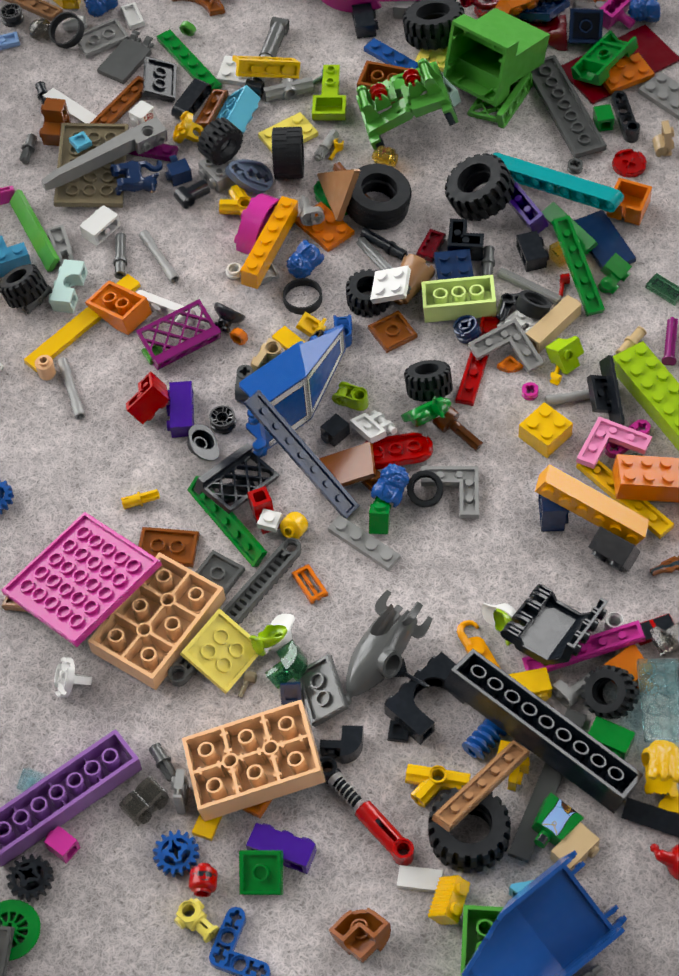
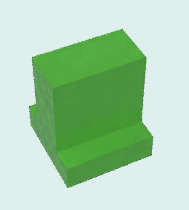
(492, 54)

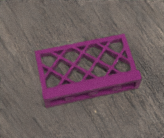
(189, 345)

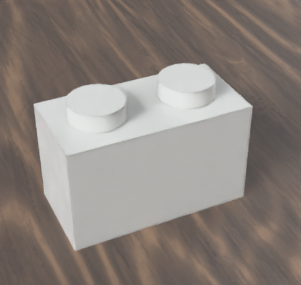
(99, 225)

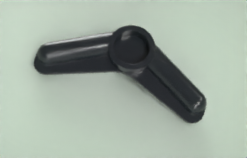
(506, 302)

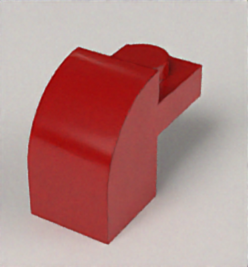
(258, 500)

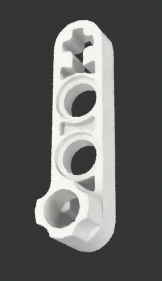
(166, 307)

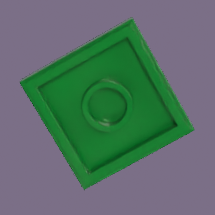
(260, 872)

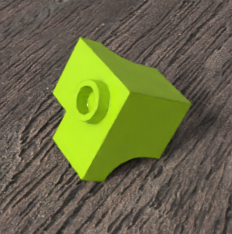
(565, 353)

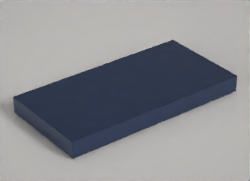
(607, 238)

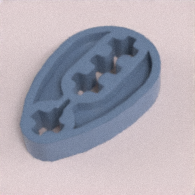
(254, 168)

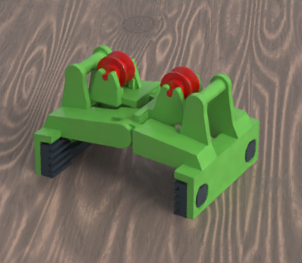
(410, 87)

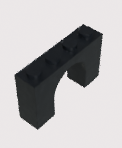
(402, 705)

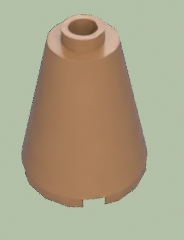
(419, 273)

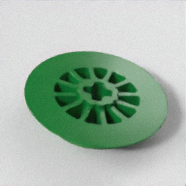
(30, 916)

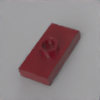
(431, 244)

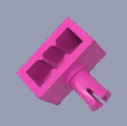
(615, 11)

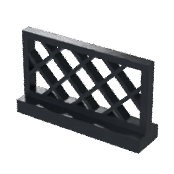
(226, 469)

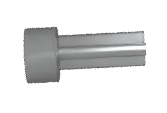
(308, 213)
(568, 695)

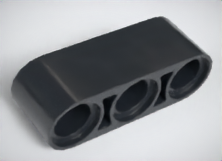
(192, 98)

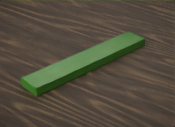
(34, 230)

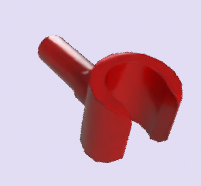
(564, 279)

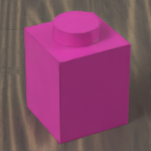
(61, 844)

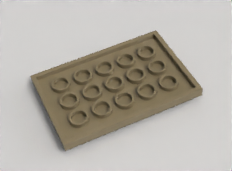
(97, 186)

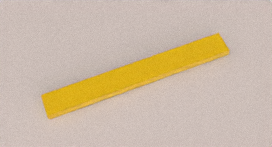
(73, 329)

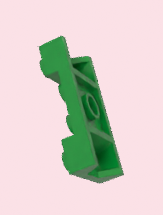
(597, 62)

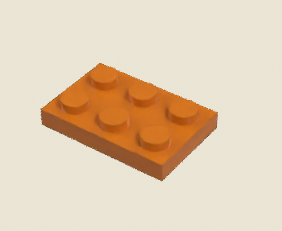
(628, 73)
(329, 232)

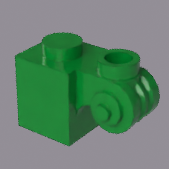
(615, 270)
(379, 517)

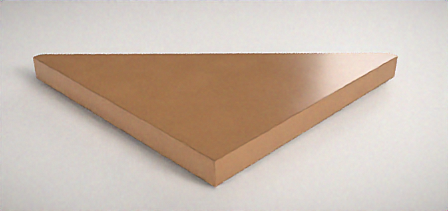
(338, 189)

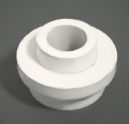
(231, 268)

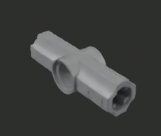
(288, 89)

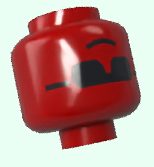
(203, 880)

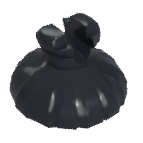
(227, 316)

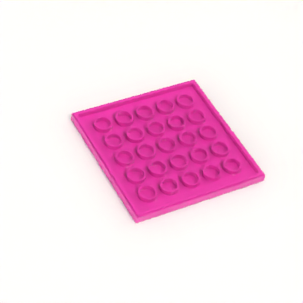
(81, 578)

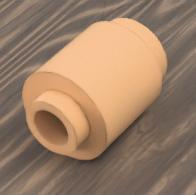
(45, 367)

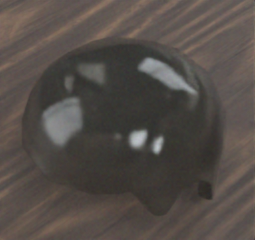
(39, 29)

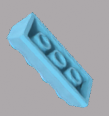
(240, 107)

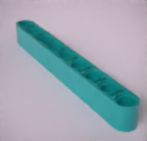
(563, 184)

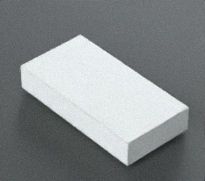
(132, 16)
(418, 878)

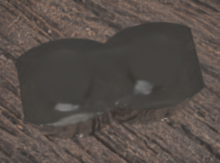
(144, 801)

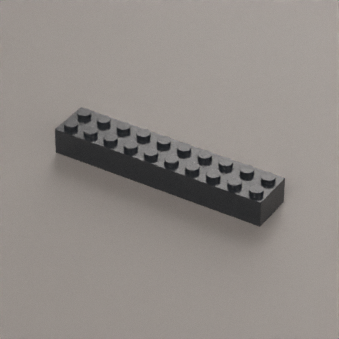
(543, 730)

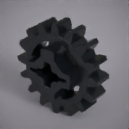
(27, 869)

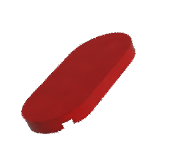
(402, 450)

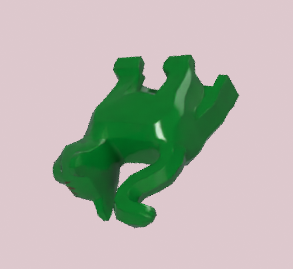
(427, 411)

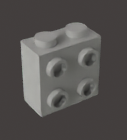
(215, 174)

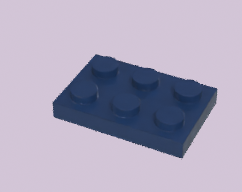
(544, 11)

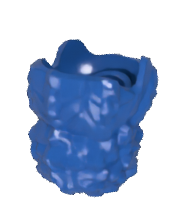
(99, 7)
(645, 10)
(304, 260)
(391, 484)

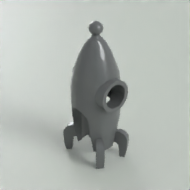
(382, 646)

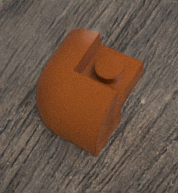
(361, 932)

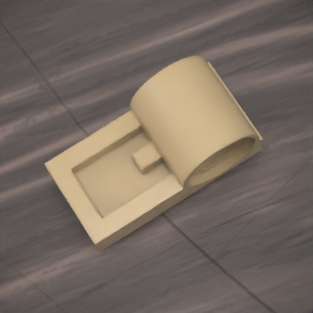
(664, 142)
(267, 352)

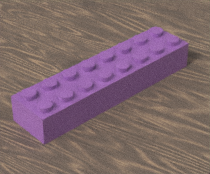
(65, 794)

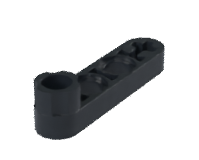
(630, 130)

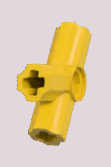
(237, 203)
(427, 786)

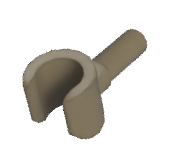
(249, 677)

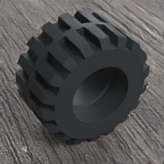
(220, 141)
(22, 285)
(360, 302)
(428, 380)
(594, 692)

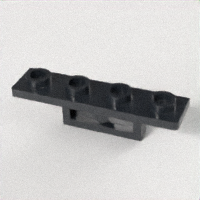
(605, 391)

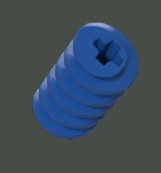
(482, 739)

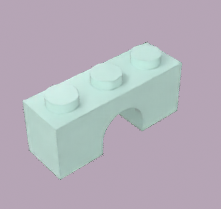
(70, 274)

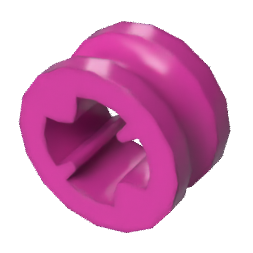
(530, 396)

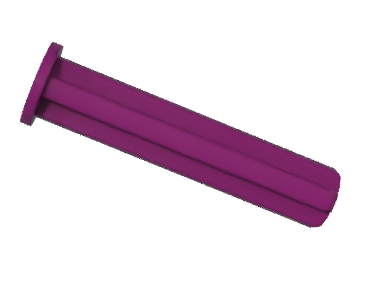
(670, 342)

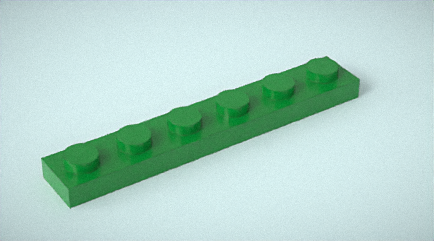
(187, 59)
(578, 265)
(231, 527)

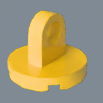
(185, 129)

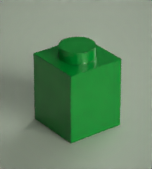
(603, 117)

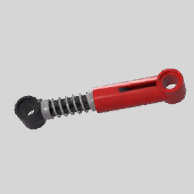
(369, 815)

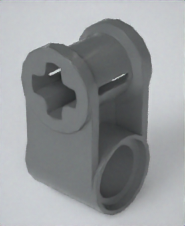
(242, 372)

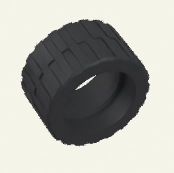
(288, 153)

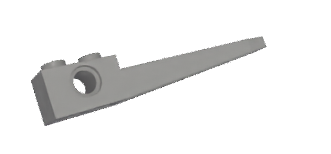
(138, 139)

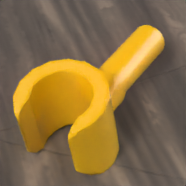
(337, 147)
(555, 377)

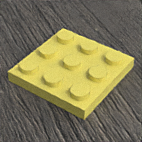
(221, 651)

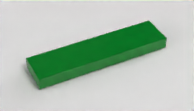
(554, 211)

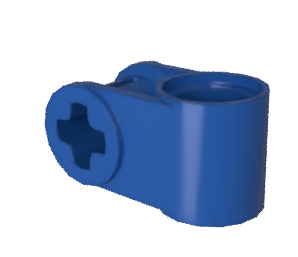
(346, 321)

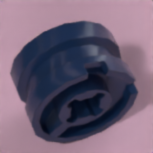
(466, 329)

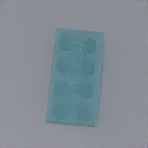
(659, 698)

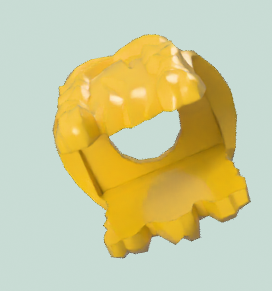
(661, 768)

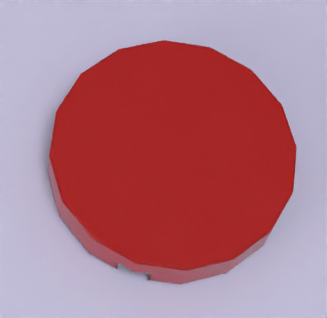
(629, 163)

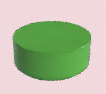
(187, 28)

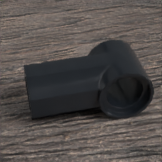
(189, 195)

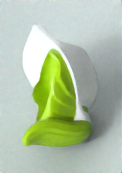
(498, 615)
(274, 635)

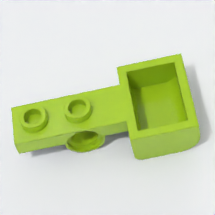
(329, 105)

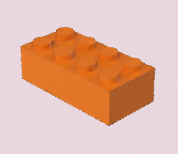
(646, 478)

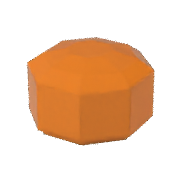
(238, 336)

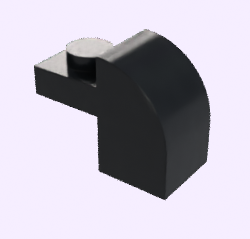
(348, 747)

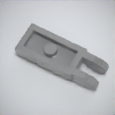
(60, 242)

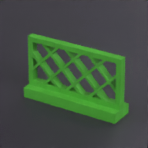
(510, 106)

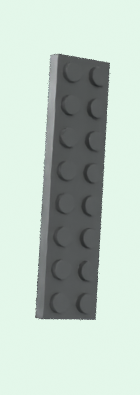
(567, 109)

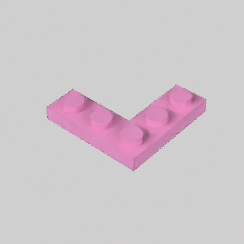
(609, 431)

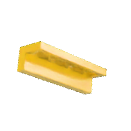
(266, 67)

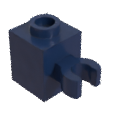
(178, 171)

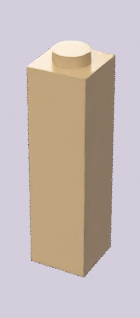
(554, 322)

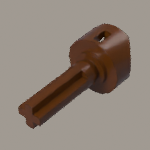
(450, 422)

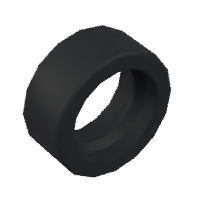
(532, 304)
(423, 474)

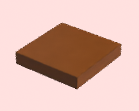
(392, 331)

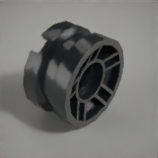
(11, 15)
(222, 413)

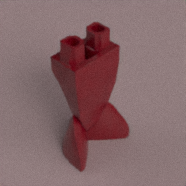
(557, 29)

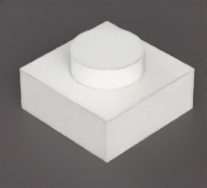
(269, 520)

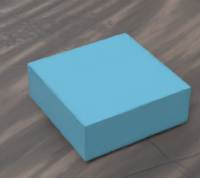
(80, 141)

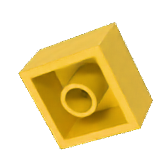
(545, 430)

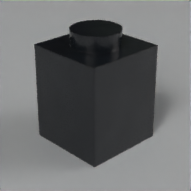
(334, 430)

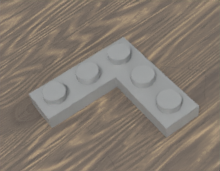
(511, 334)
(468, 481)

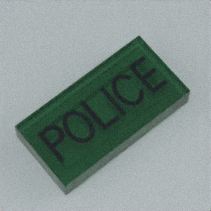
(663, 288)

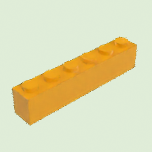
(269, 242)
(591, 505)

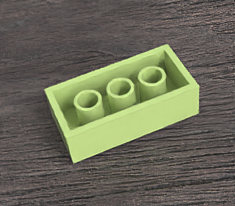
(458, 297)

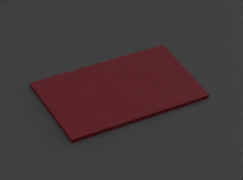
(650, 47)

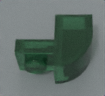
(292, 664)

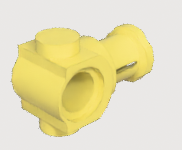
(197, 921)

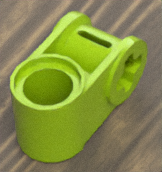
(351, 396)

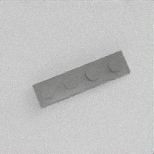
(364, 543)

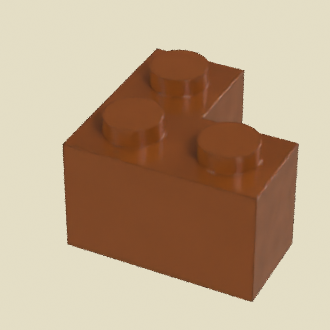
(54, 113)

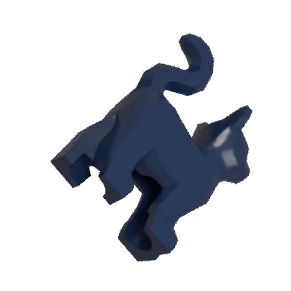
(133, 177)

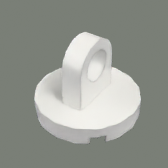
(66, 676)

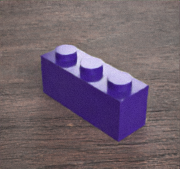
(527, 210)
(180, 408)
(297, 852)

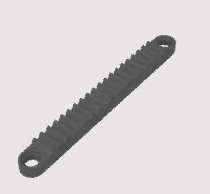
(247, 598)

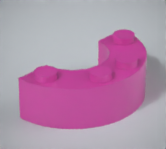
(253, 221)

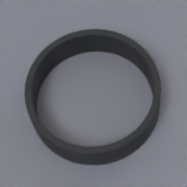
(57, 20)
(302, 282)

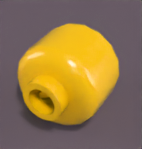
(294, 525)

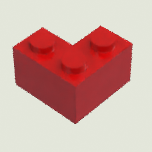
(149, 398)

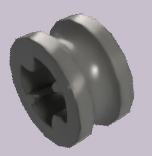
(579, 166)

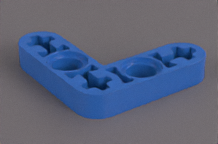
(230, 956)

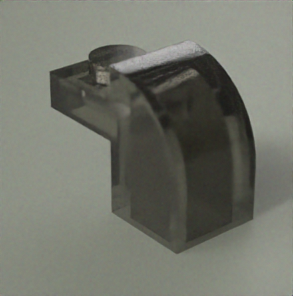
(666, 640)

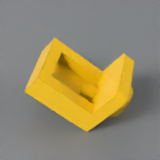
(309, 324)

